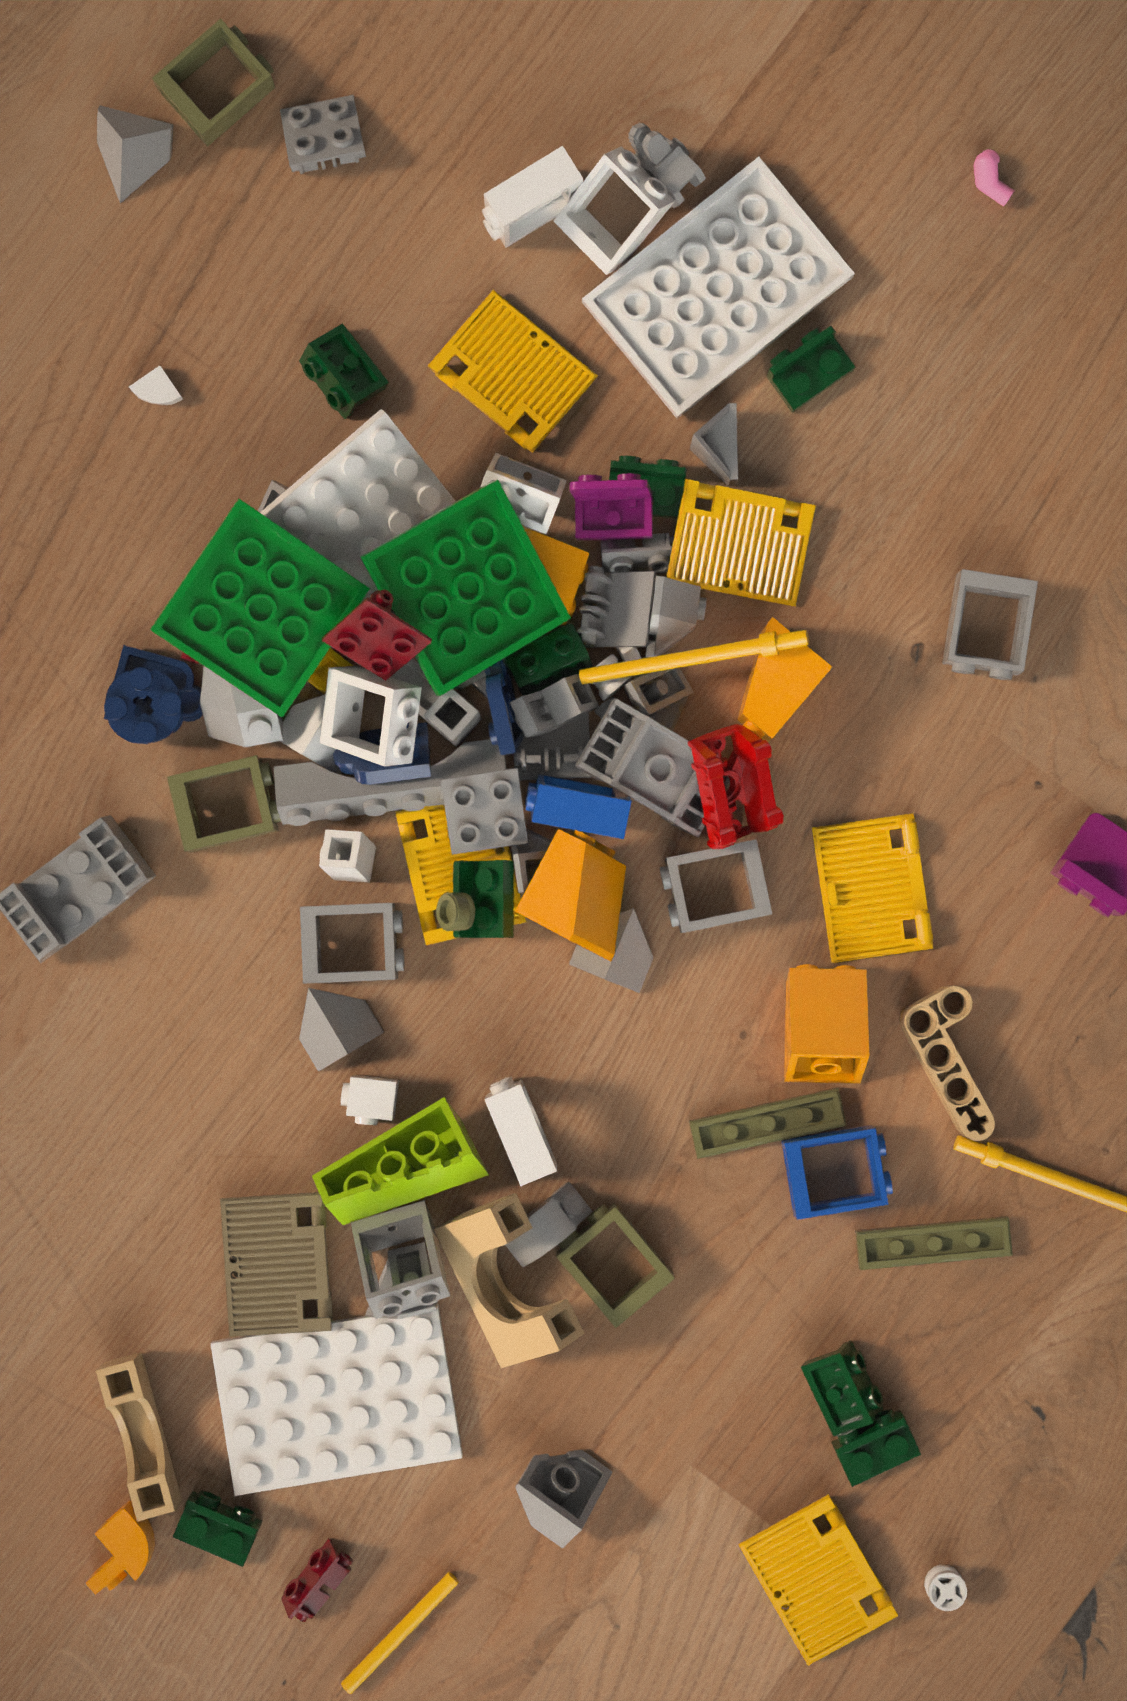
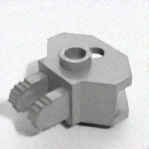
(665, 160)

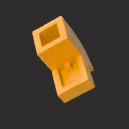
(129, 1543)

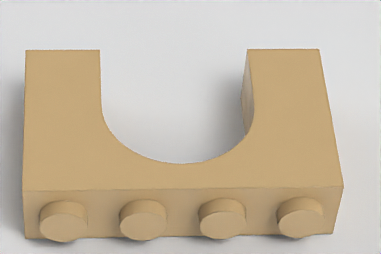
(510, 1326)

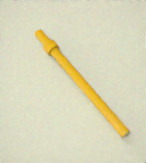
(767, 645)
(994, 1156)

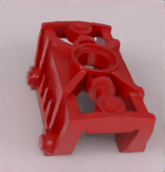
(748, 779)

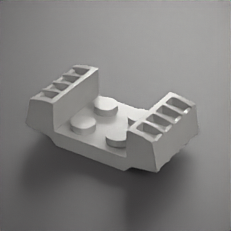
(646, 765)
(75, 888)

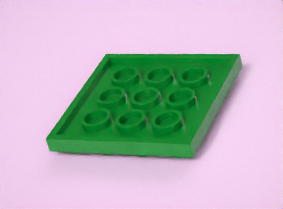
(468, 586)
(258, 608)

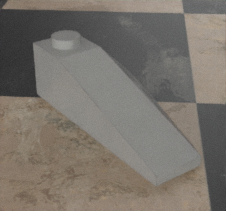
(235, 715)

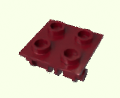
(377, 636)

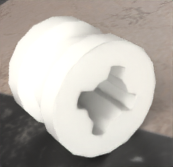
(610, 687)
(951, 1594)

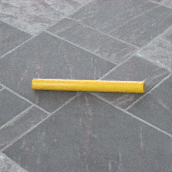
(399, 1632)

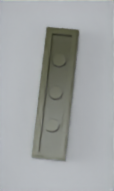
(767, 1123)
(933, 1243)

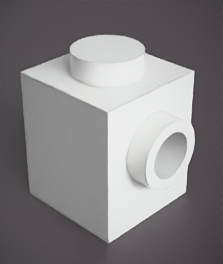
(347, 856)
(370, 1098)

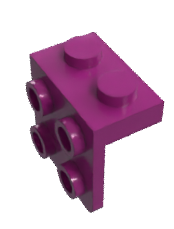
(612, 508)
(1096, 865)

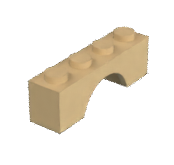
(149, 1464)

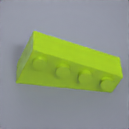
(401, 1165)

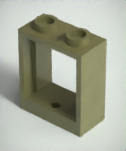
(193, 57)
(186, 812)
(638, 1294)

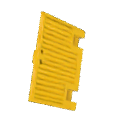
(513, 370)
(740, 543)
(432, 866)
(871, 888)
(818, 1580)

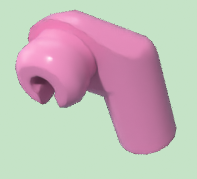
(988, 178)

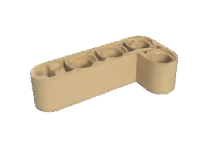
(953, 1065)

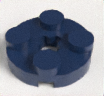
(145, 728)

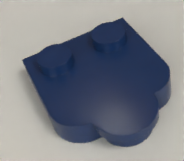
(175, 669)
(500, 692)
(372, 773)

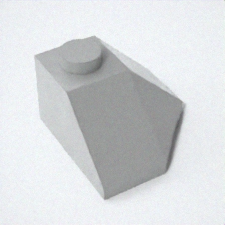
(673, 614)
(561, 1493)

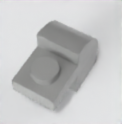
(553, 706)
(551, 1224)

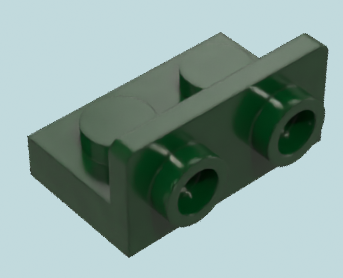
(810, 368)
(342, 370)
(664, 478)
(548, 660)
(492, 891)
(843, 1389)
(876, 1447)
(218, 1527)

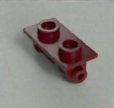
(304, 1595)

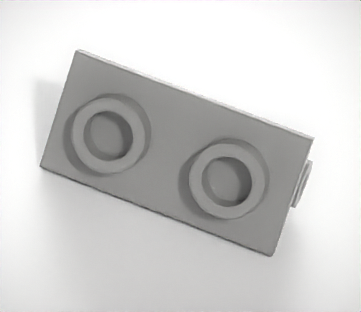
(623, 556)

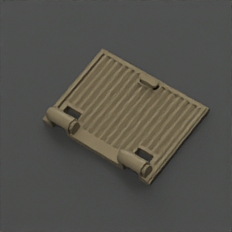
(275, 1264)

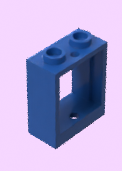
(578, 806)
(880, 1180)

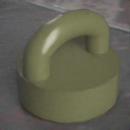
(455, 911)

